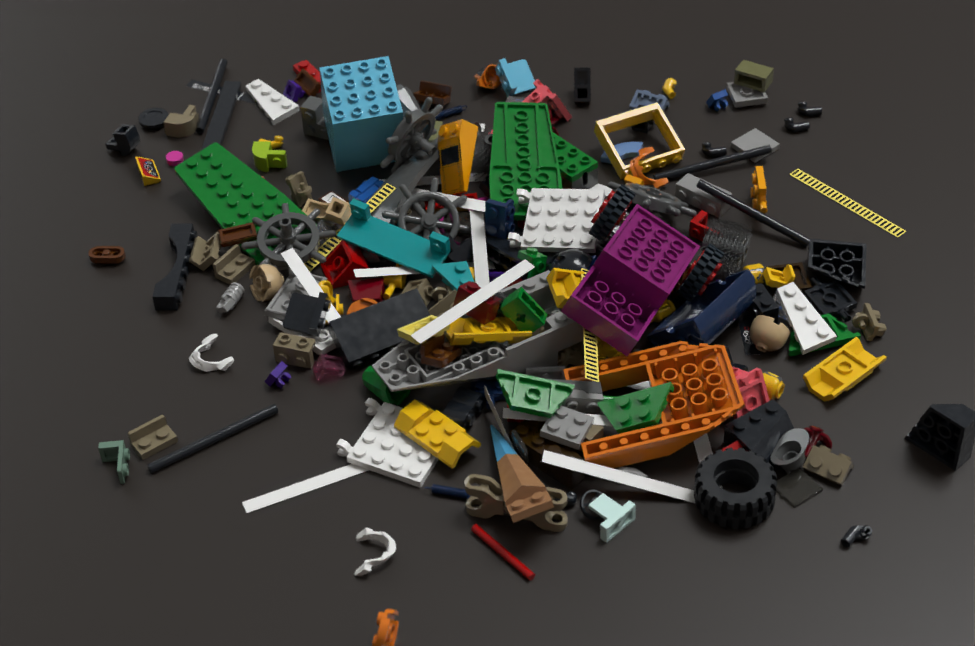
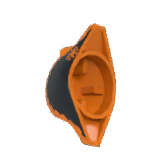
(487, 77)

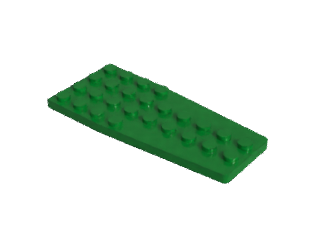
(522, 153)
(232, 191)

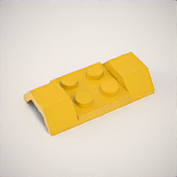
(499, 330)
(841, 370)
(434, 432)

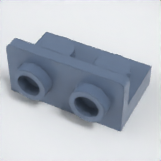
(646, 98)

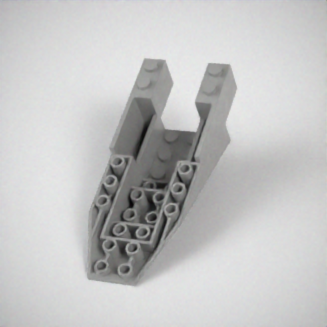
(479, 361)

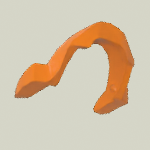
(637, 170)

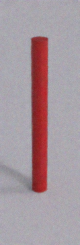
(511, 559)

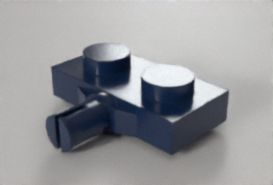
(493, 388)

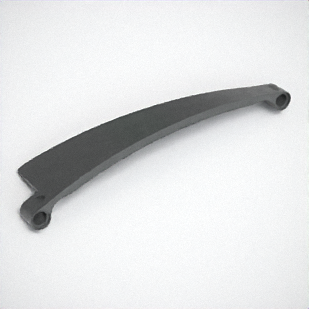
(409, 174)

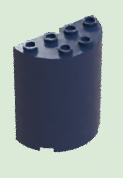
(707, 314)

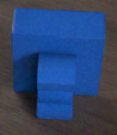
(718, 98)

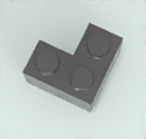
(313, 118)

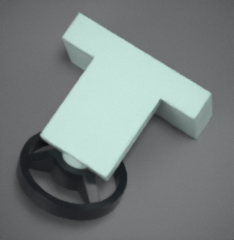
(615, 515)

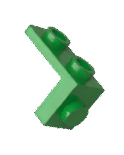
(535, 258)

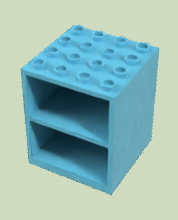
(360, 111)

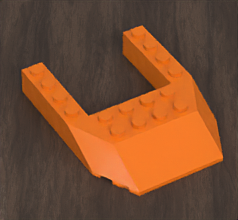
(701, 399)

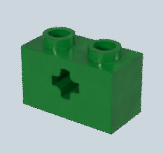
(523, 311)

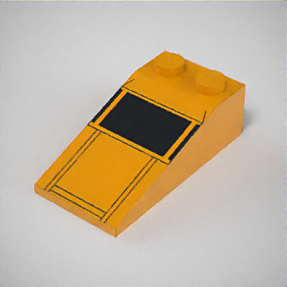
(456, 154)

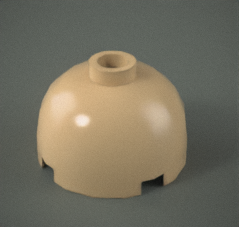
(266, 282)
(767, 334)

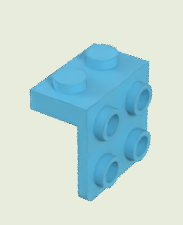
(515, 76)

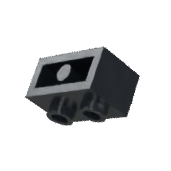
(764, 304)

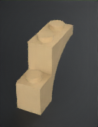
(335, 211)

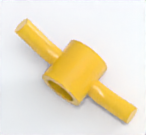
(393, 281)

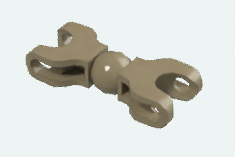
(491, 502)

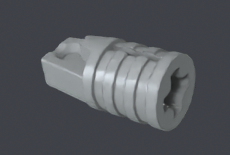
(230, 297)

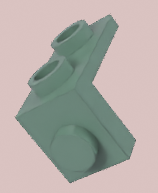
(116, 452)

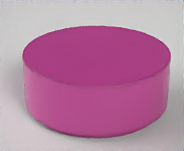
(174, 158)

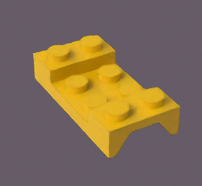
(562, 284)

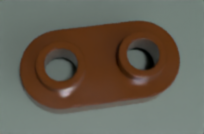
(107, 254)

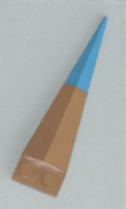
(520, 486)

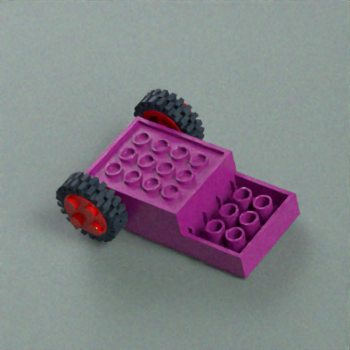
(636, 272)

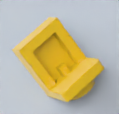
(778, 278)

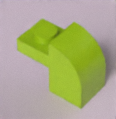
(267, 158)

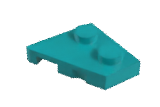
(453, 273)

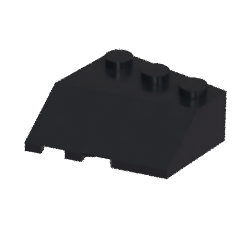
(838, 260)
(759, 429)
(946, 433)

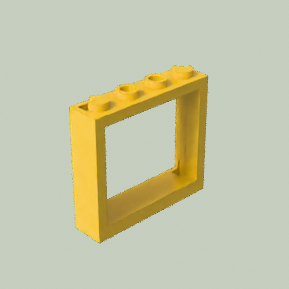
(632, 118)

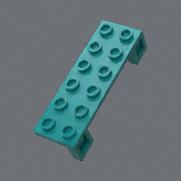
(393, 242)

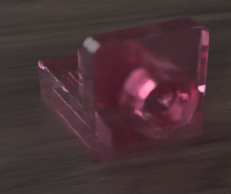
(328, 365)

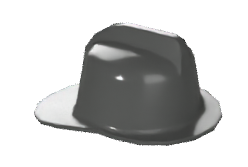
(791, 450)

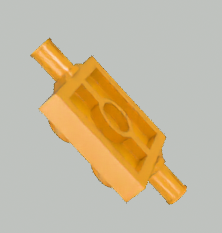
(758, 192)

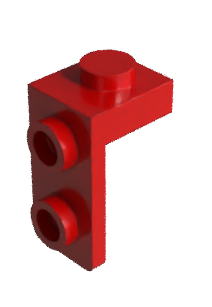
(698, 225)

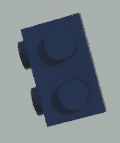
(499, 218)

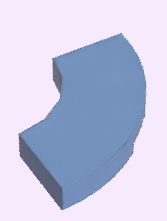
(625, 150)

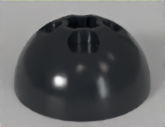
(570, 259)

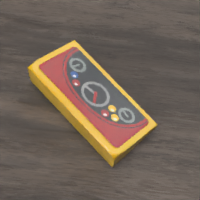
(147, 171)

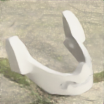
(207, 366)
(384, 538)

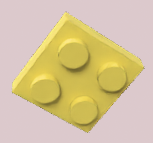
(406, 331)

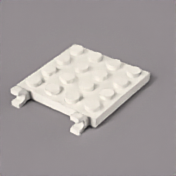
(558, 219)
(387, 449)

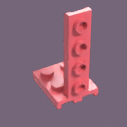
(543, 95)
(752, 389)

